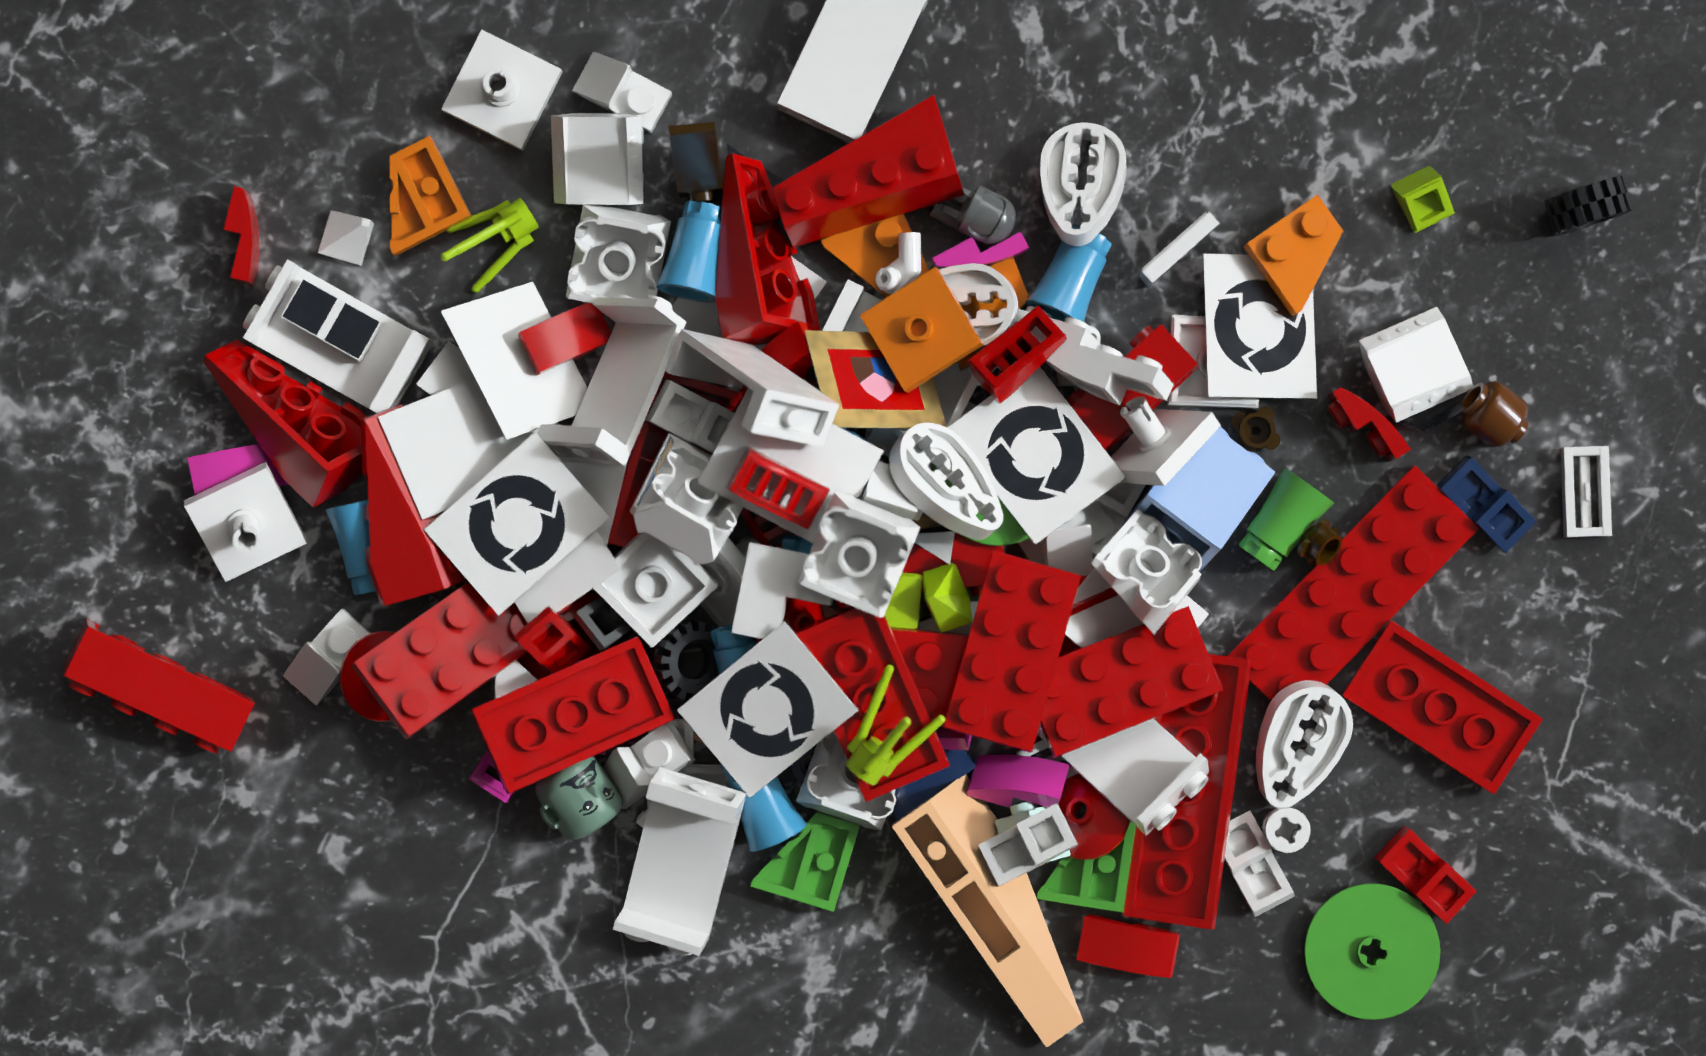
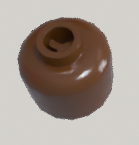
(1494, 414)

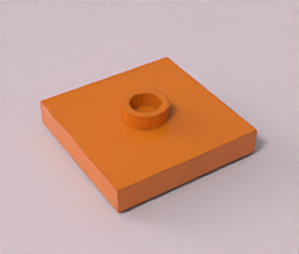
(921, 329)

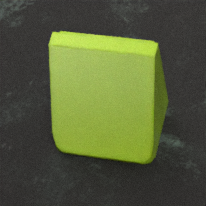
(1423, 198)
(905, 602)

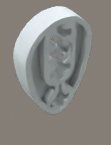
(1060, 176)
(984, 283)
(954, 461)
(1279, 728)

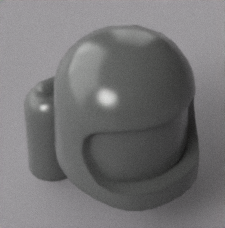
(978, 215)

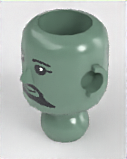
(578, 799)

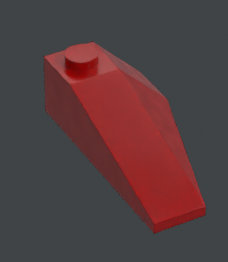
(755, 271)
(301, 431)
(401, 554)

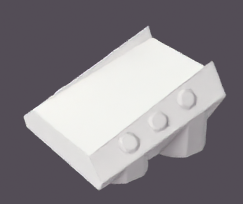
(597, 158)
(617, 254)
(1415, 365)
(683, 511)
(859, 554)
(1148, 569)
(834, 790)

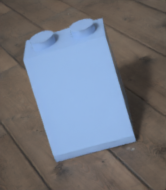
(1207, 495)

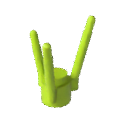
(509, 220)
(876, 758)

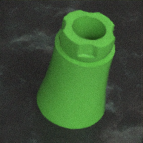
(1284, 519)

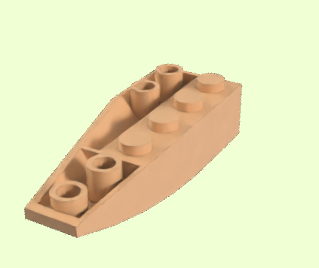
(998, 919)

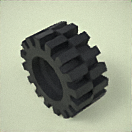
(1588, 205)
(667, 655)

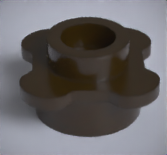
(1264, 421)
(1320, 543)

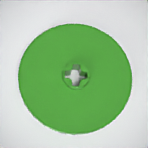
(1390, 982)

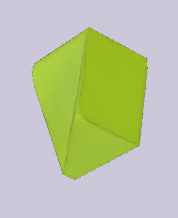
(947, 597)

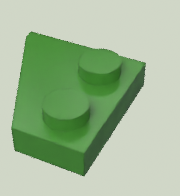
(812, 862)
(1093, 882)

